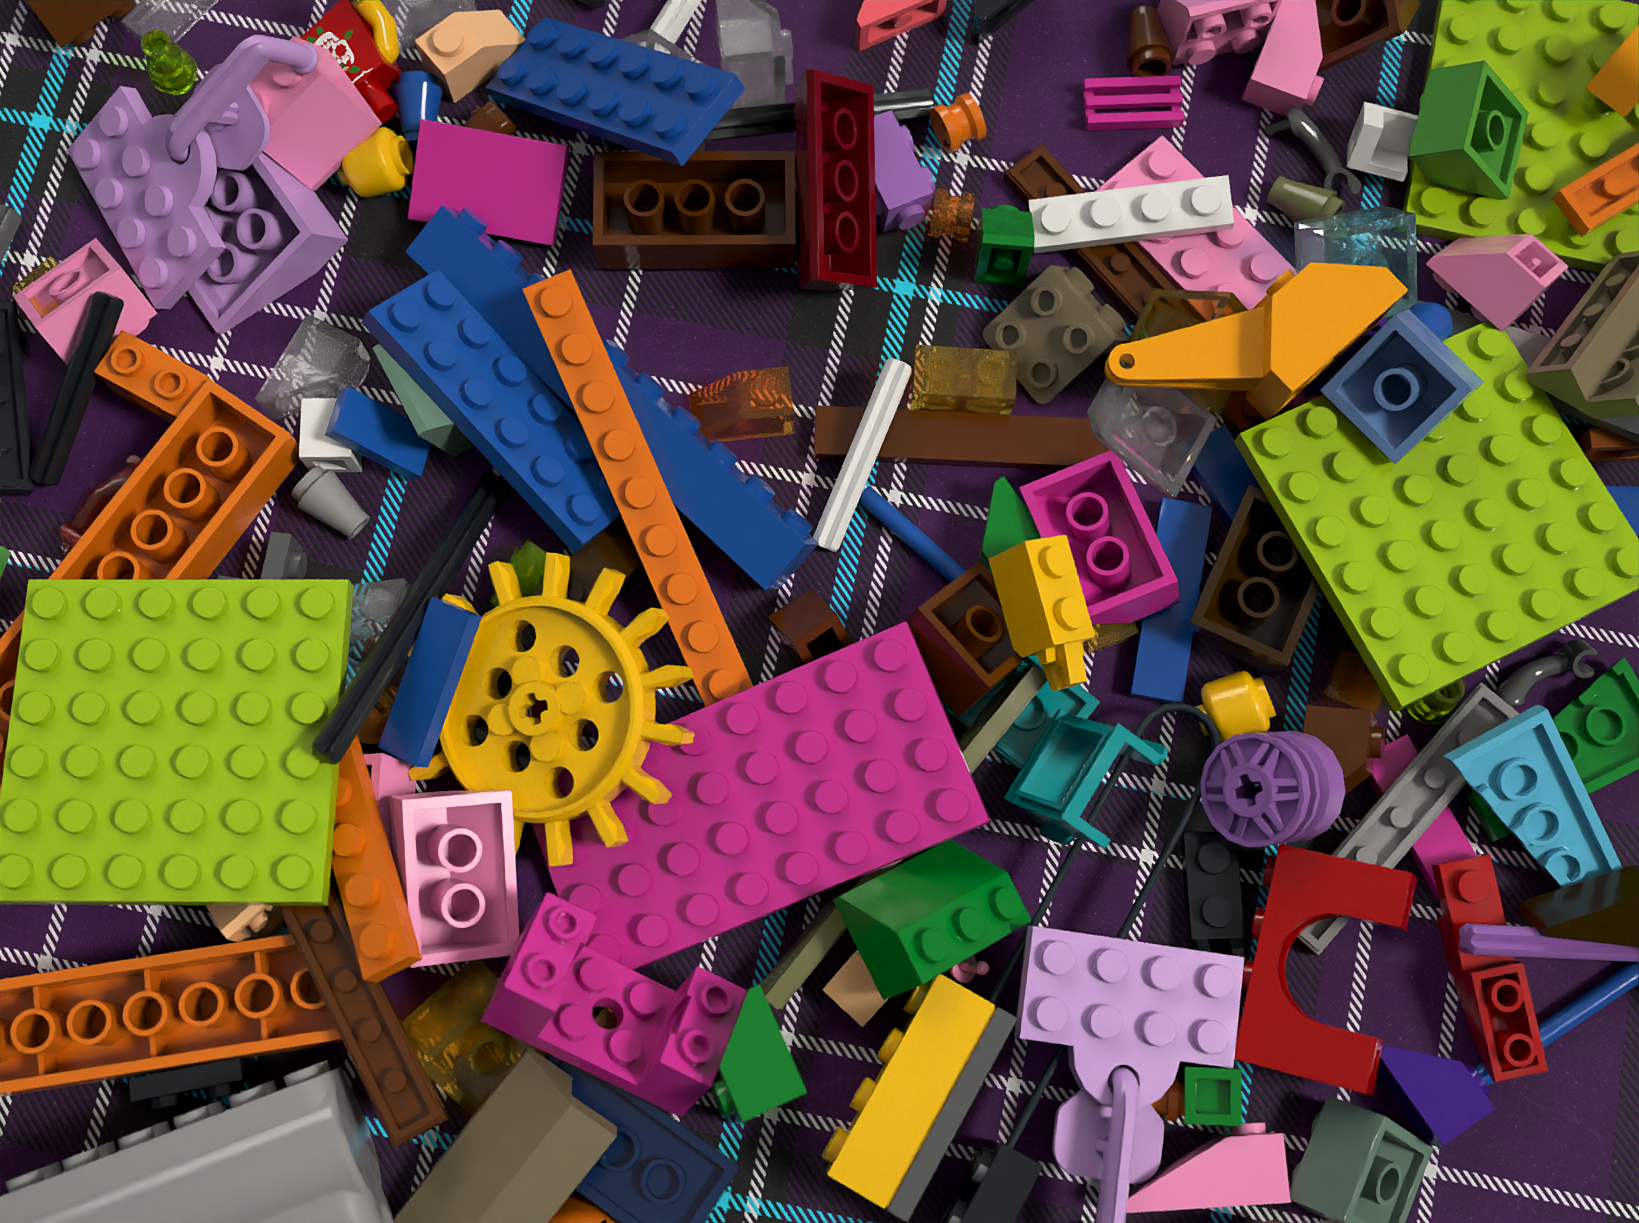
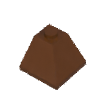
(1359, 25)

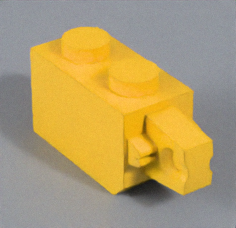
(1045, 607)

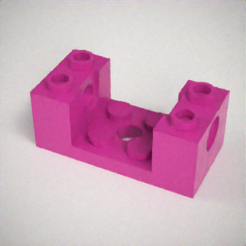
(663, 1039)

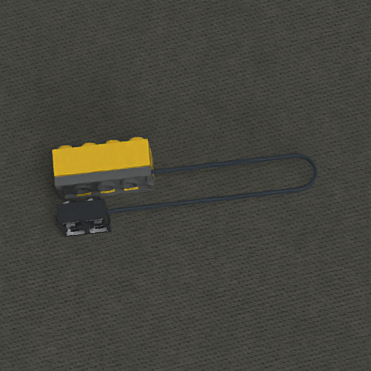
(941, 1063)

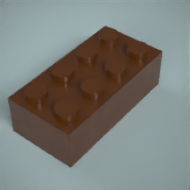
(698, 215)

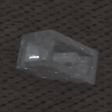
(314, 365)

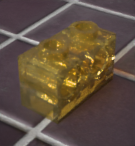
(963, 380)

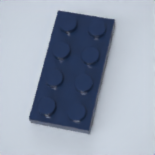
(654, 1164)

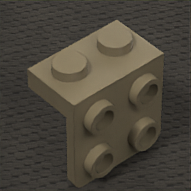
(1055, 331)

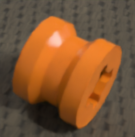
(958, 122)

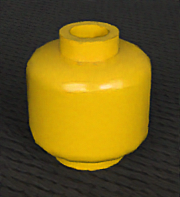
(378, 164)
(1237, 705)

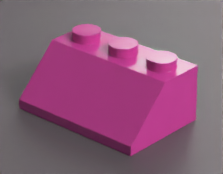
(1109, 537)

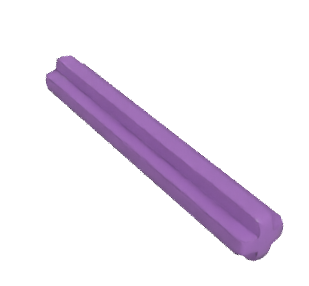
(1529, 942)

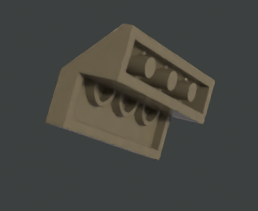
(1596, 349)
(515, 1153)

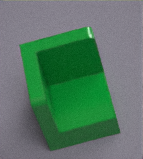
(1212, 1095)

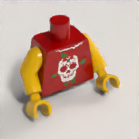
(365, 46)

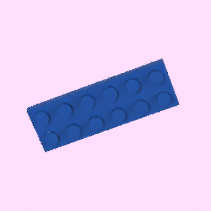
(616, 89)
(497, 405)

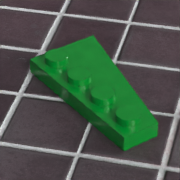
(1598, 733)

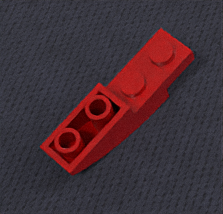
(1489, 987)

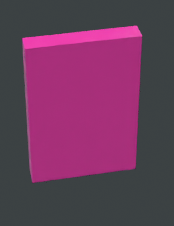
(498, 176)

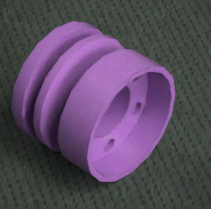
(1298, 782)

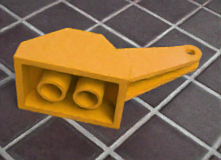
(1269, 349)

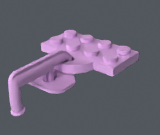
(162, 169)
(1132, 1009)

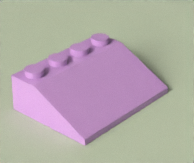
(272, 237)

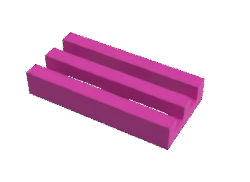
(1132, 94)

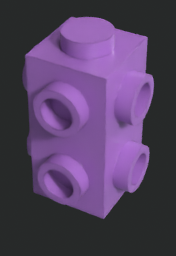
(901, 185)

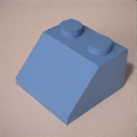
(1401, 385)

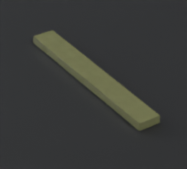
(828, 924)

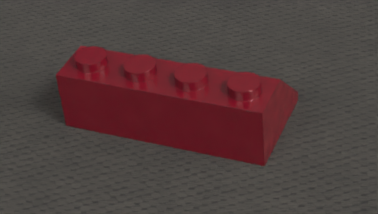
(835, 182)

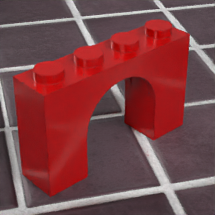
(1303, 891)

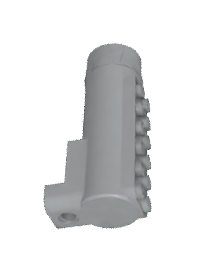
(264, 1160)

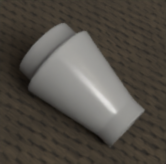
(329, 501)

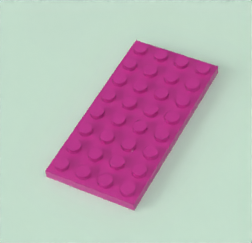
(775, 802)

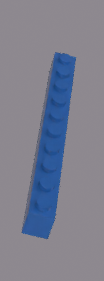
(697, 473)

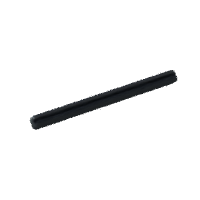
(780, 117)
(405, 624)

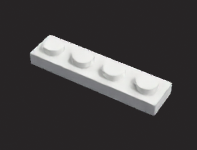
(1132, 214)

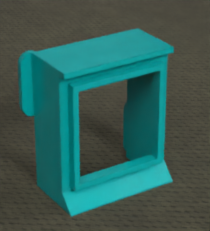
(1058, 762)

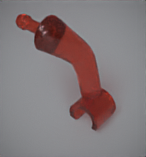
(94, 504)

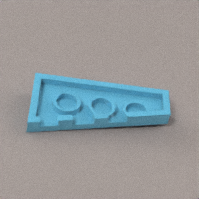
(1538, 796)

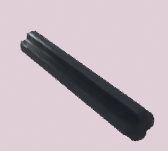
(76, 388)

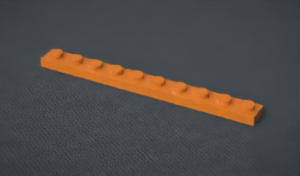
(637, 487)

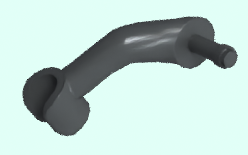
(1319, 147)
(1522, 679)

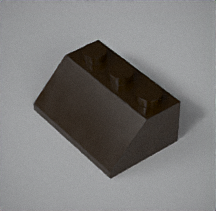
(1256, 590)

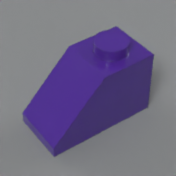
(1434, 1093)

